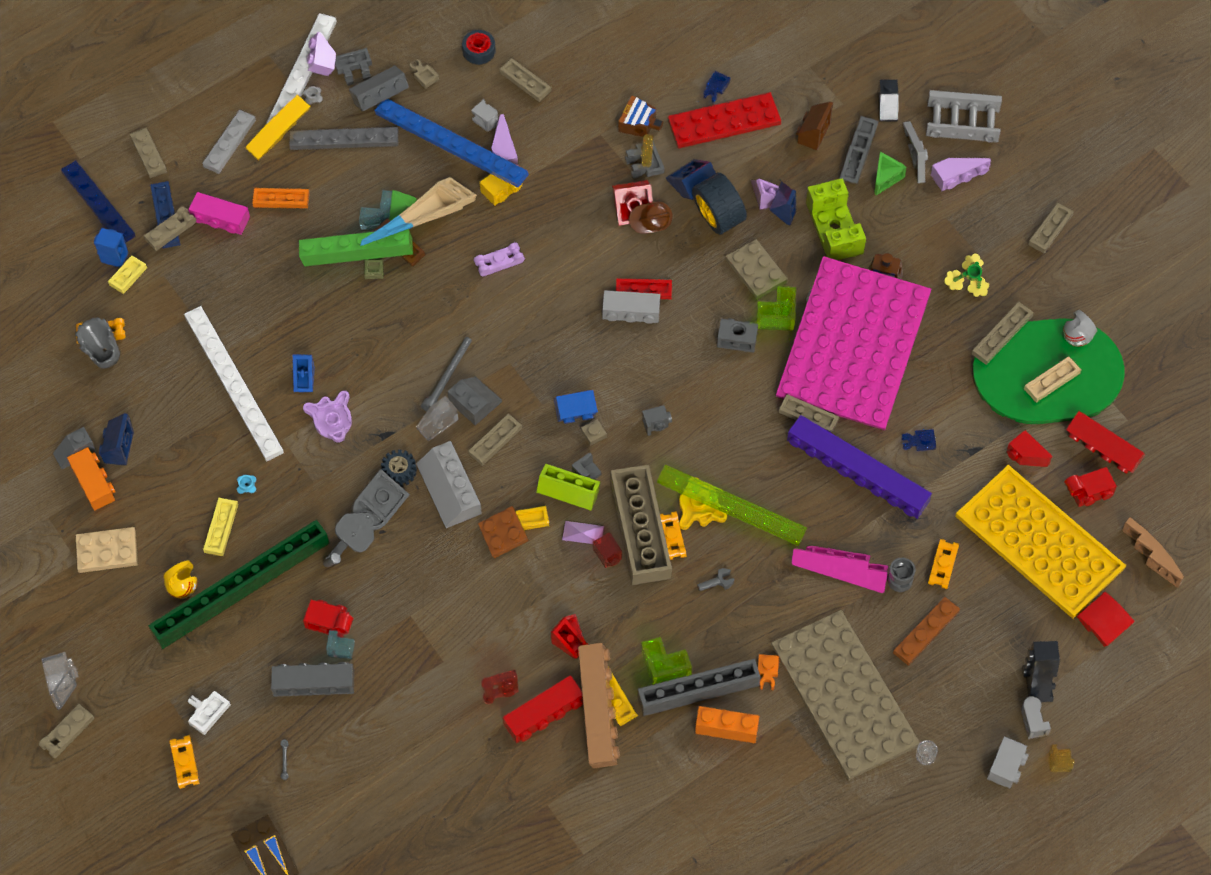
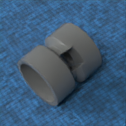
(901, 574)

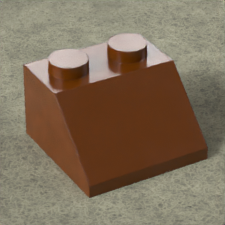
(815, 125)

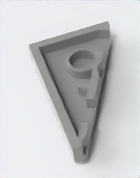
(917, 151)

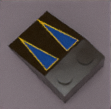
(263, 849)

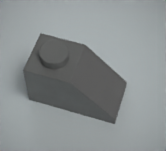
(72, 444)

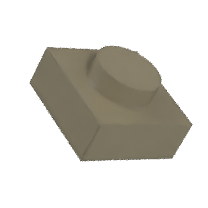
(594, 432)

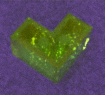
(778, 314)
(664, 666)

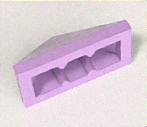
(582, 532)

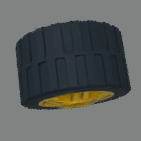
(719, 203)

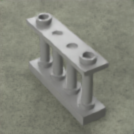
(964, 101)

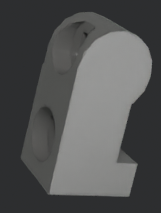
(1033, 720)

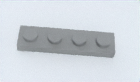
(229, 141)

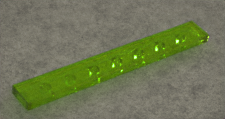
(731, 505)

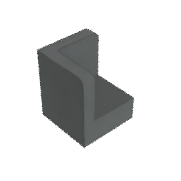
(586, 467)

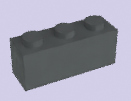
(378, 88)

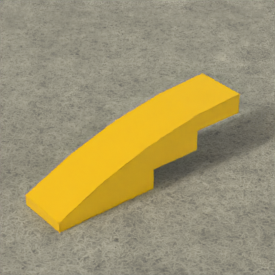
(277, 127)

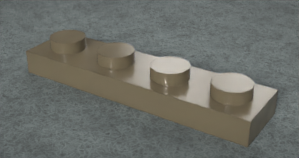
(1002, 333)

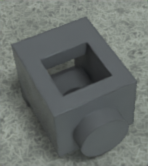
(656, 419)

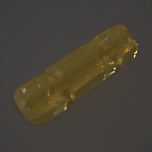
(647, 150)

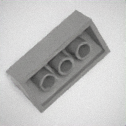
(449, 485)

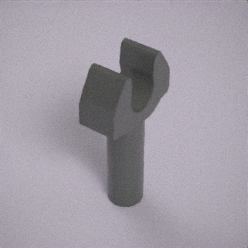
(726, 584)

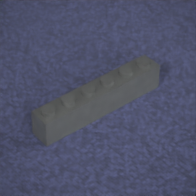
(699, 687)

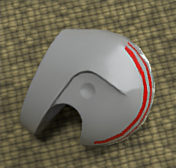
(1080, 330)

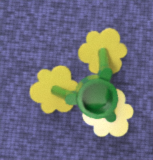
(973, 272)

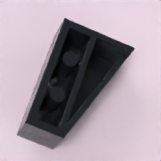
(1040, 669)

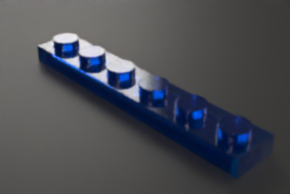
(96, 200)

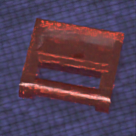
(506, 686)

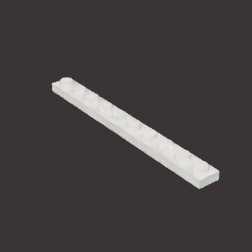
(234, 384)

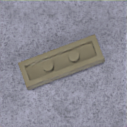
(525, 80)
(148, 153)
(1050, 228)
(794, 408)
(495, 439)

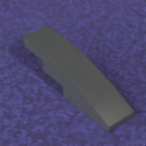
(859, 150)

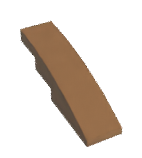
(1157, 556)

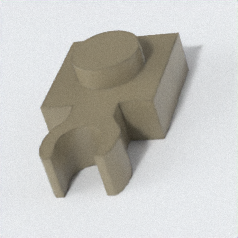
(424, 75)

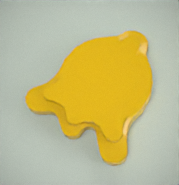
(695, 510)

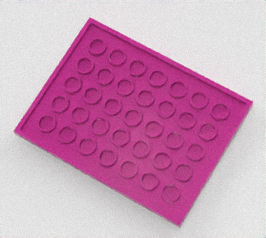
(854, 342)

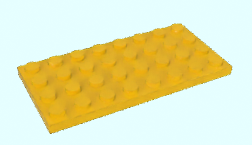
(1040, 541)

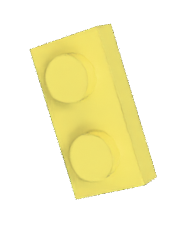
(127, 274)

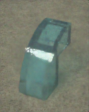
(373, 217)

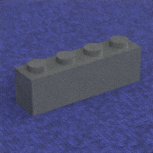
(312, 679)

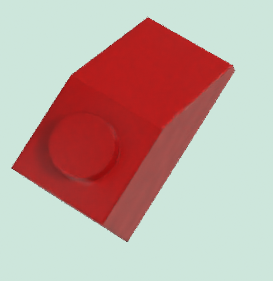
(1028, 451)

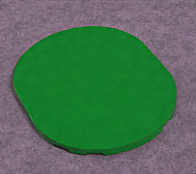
(1034, 351)

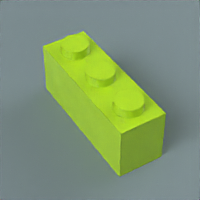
(568, 487)

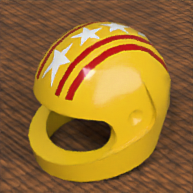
(179, 581)

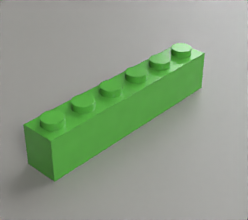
(348, 248)

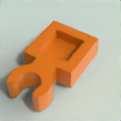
(768, 668)

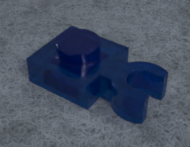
(716, 84)
(922, 440)

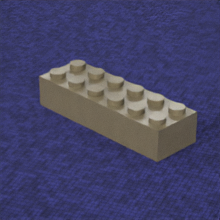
(640, 524)

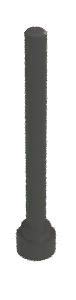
(446, 376)

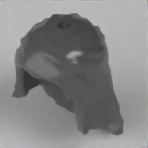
(94, 337)

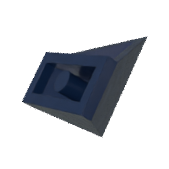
(784, 203)

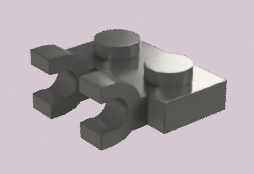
(352, 61)
(656, 166)

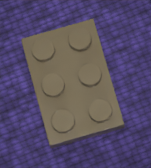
(756, 269)

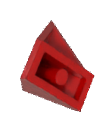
(568, 636)

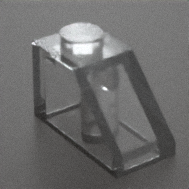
(438, 418)

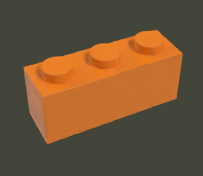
(92, 478)
(727, 724)

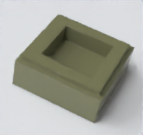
(374, 269)

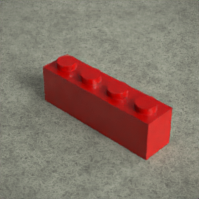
(1105, 442)
(543, 709)

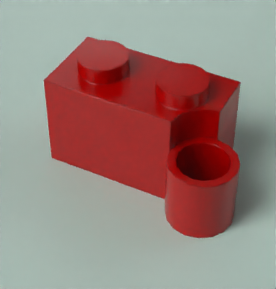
(1091, 487)
(326, 617)

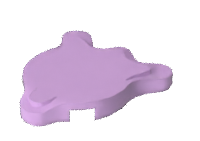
(331, 418)

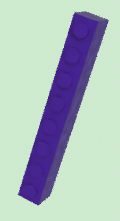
(859, 467)

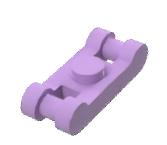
(499, 259)

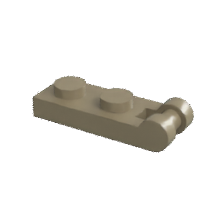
(170, 228)
(67, 731)

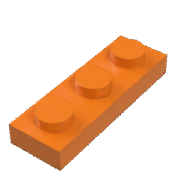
(280, 198)

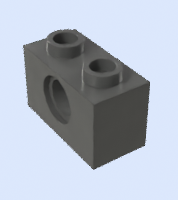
(743, 342)

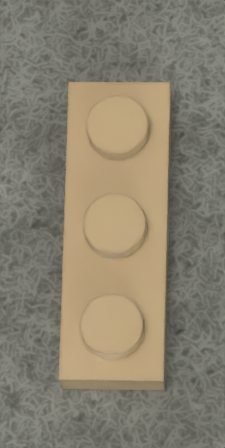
(1052, 379)

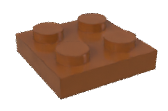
(503, 532)

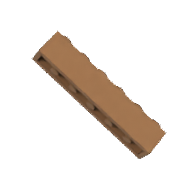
(598, 706)

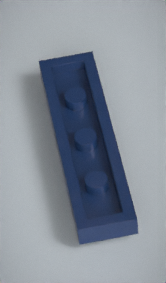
(164, 207)

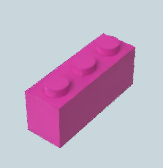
(219, 213)

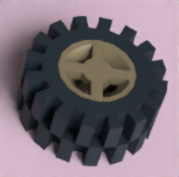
(396, 461)

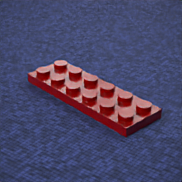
(724, 120)

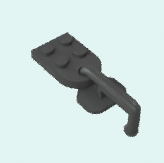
(368, 513)

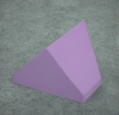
(764, 192)

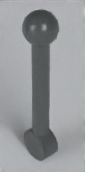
(284, 744)

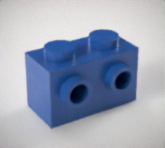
(111, 247)
(575, 406)

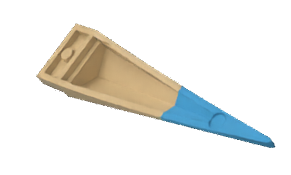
(442, 199)

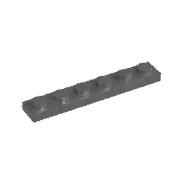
(343, 138)

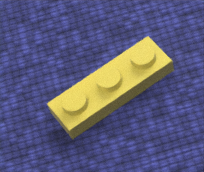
(220, 527)

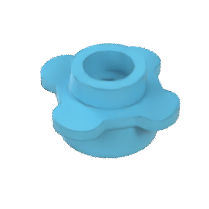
(242, 480)

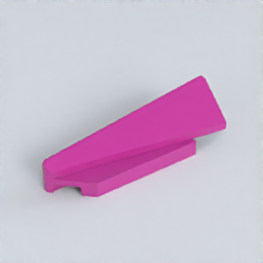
(843, 566)

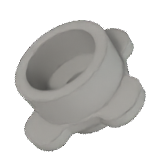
(313, 91)

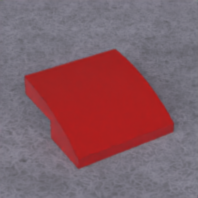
(1105, 618)

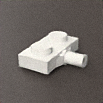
(207, 711)

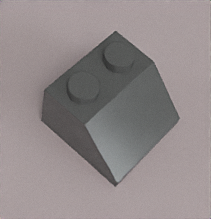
(473, 399)

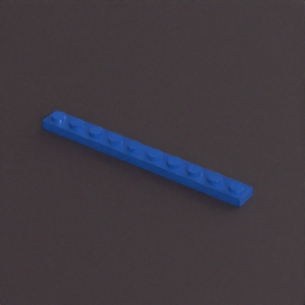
(452, 142)

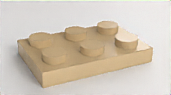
(106, 549)

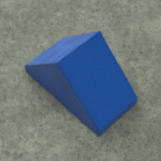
(303, 372)

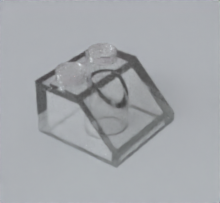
(60, 677)

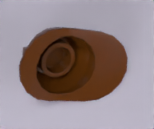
(650, 217)

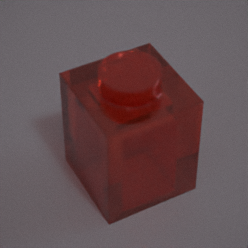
(607, 550)

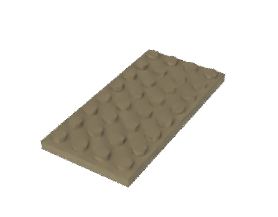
(845, 694)

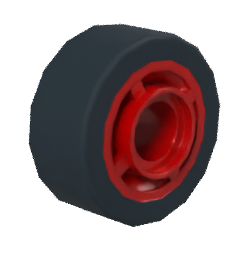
(478, 47)

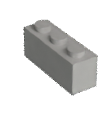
(631, 306)

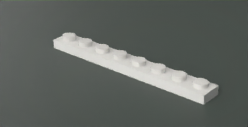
(300, 75)

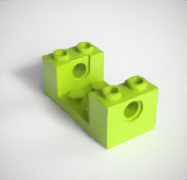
(829, 206)

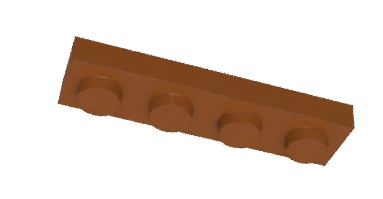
(926, 631)

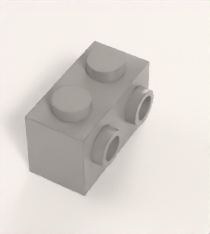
(1007, 762)

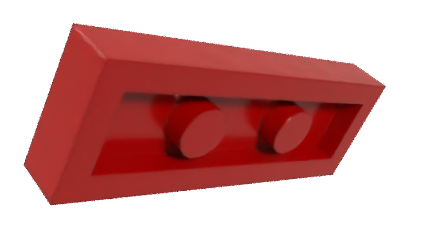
(653, 286)

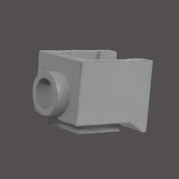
(485, 116)

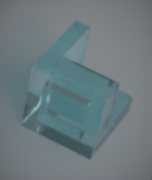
(339, 647)

